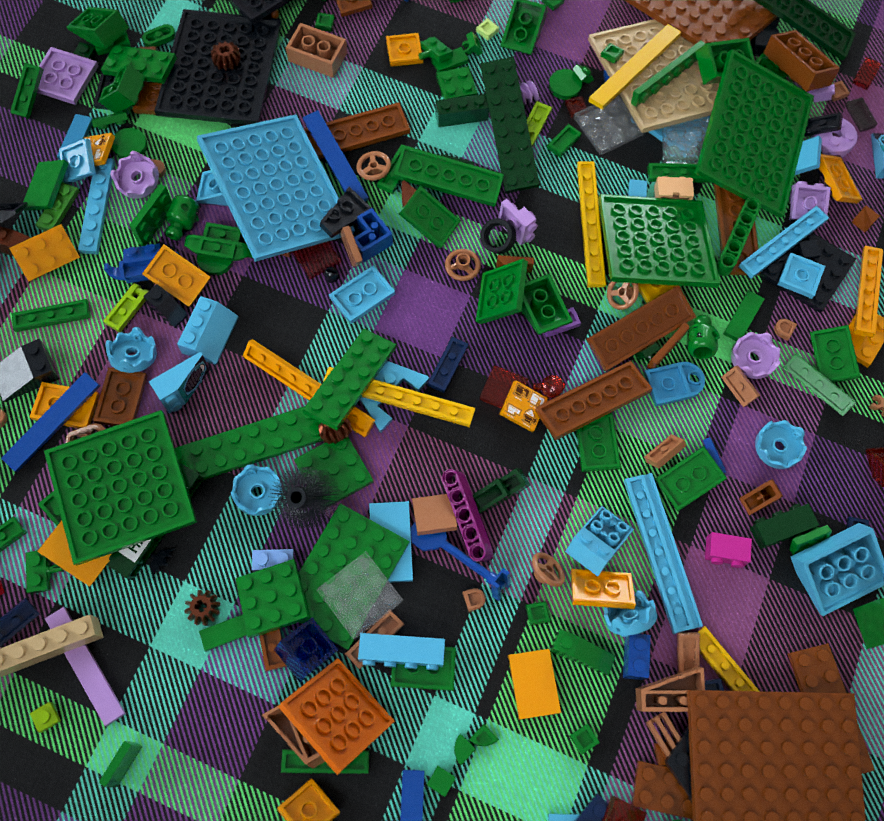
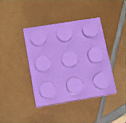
(65, 75)

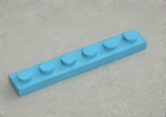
(96, 209)
(783, 242)

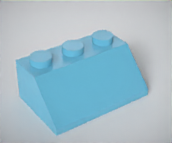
(207, 330)

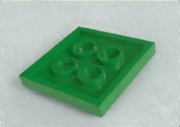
(502, 291)
(341, 463)
(272, 598)

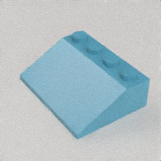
(841, 568)

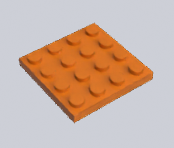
(336, 715)

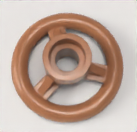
(374, 169)
(463, 255)
(627, 293)
(545, 573)

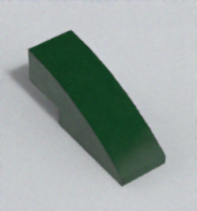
(500, 490)

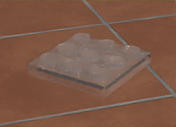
(609, 126)
(684, 141)
(359, 595)

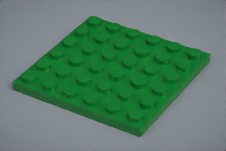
(657, 241)
(119, 487)

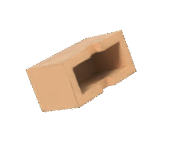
(674, 188)

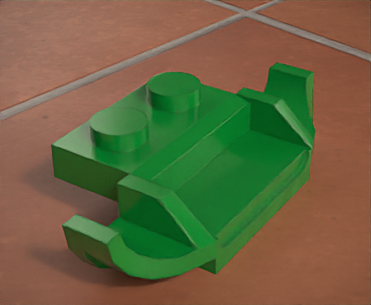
(219, 242)

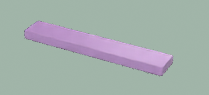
(90, 674)

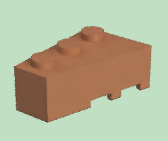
(670, 692)
(293, 737)

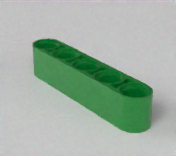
(748, 215)

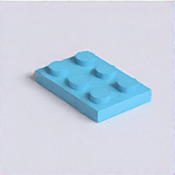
(362, 294)

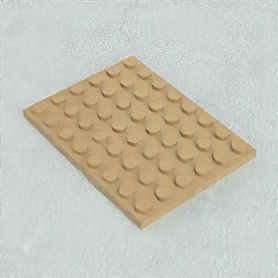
(673, 104)

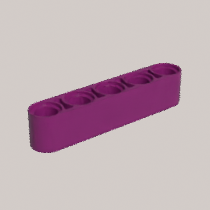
(474, 520)

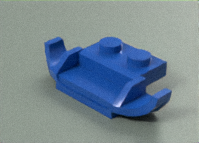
(133, 264)

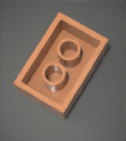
(316, 50)

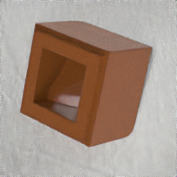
(865, 219)

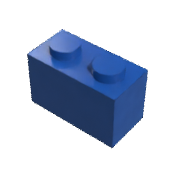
(636, 657)

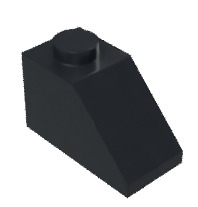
(165, 305)

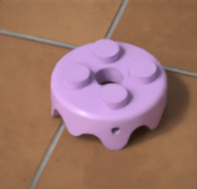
(839, 145)
(128, 169)
(761, 346)

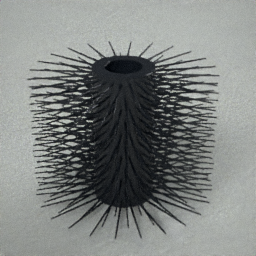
(305, 497)

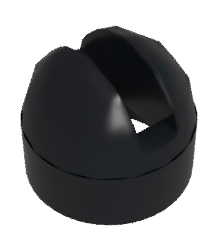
(329, 276)

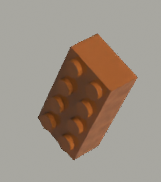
(801, 60)

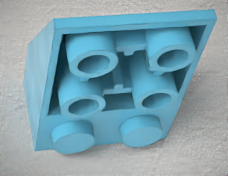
(599, 540)

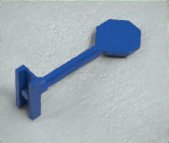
(438, 540)

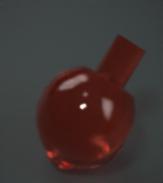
(551, 386)

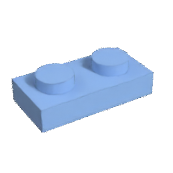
(266, 558)

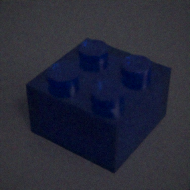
(306, 649)

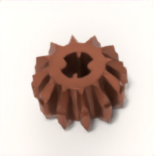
(225, 55)
(332, 436)
(194, 611)

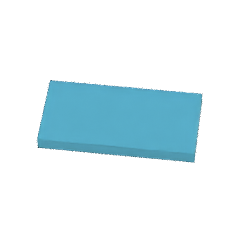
(396, 518)

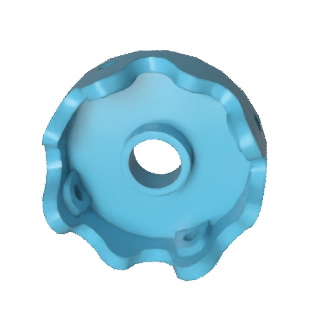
(131, 342)
(789, 436)
(254, 477)
(631, 621)

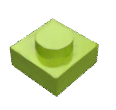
(45, 717)

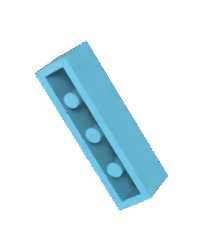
(401, 650)

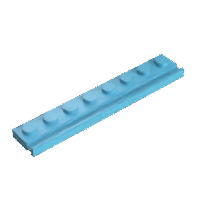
(663, 554)

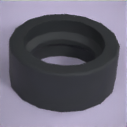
(485, 231)

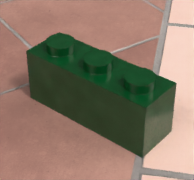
(461, 110)
(783, 525)

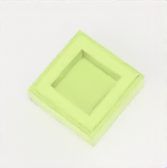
(487, 29)

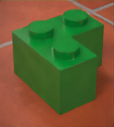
(123, 90)

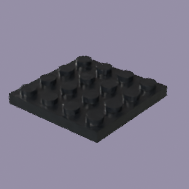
(836, 267)

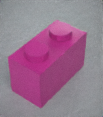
(728, 549)

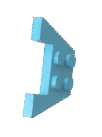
(394, 375)

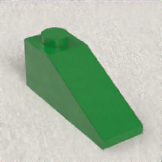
(582, 652)

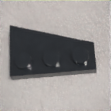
(344, 213)

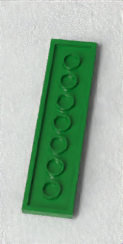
(250, 443)

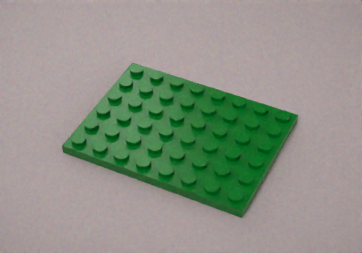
(755, 133)

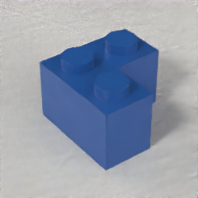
(374, 235)

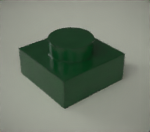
(85, 50)
(648, 352)

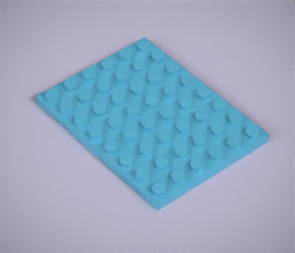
(271, 184)

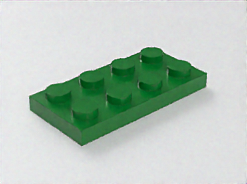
(151, 63)

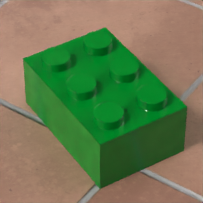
(713, 55)

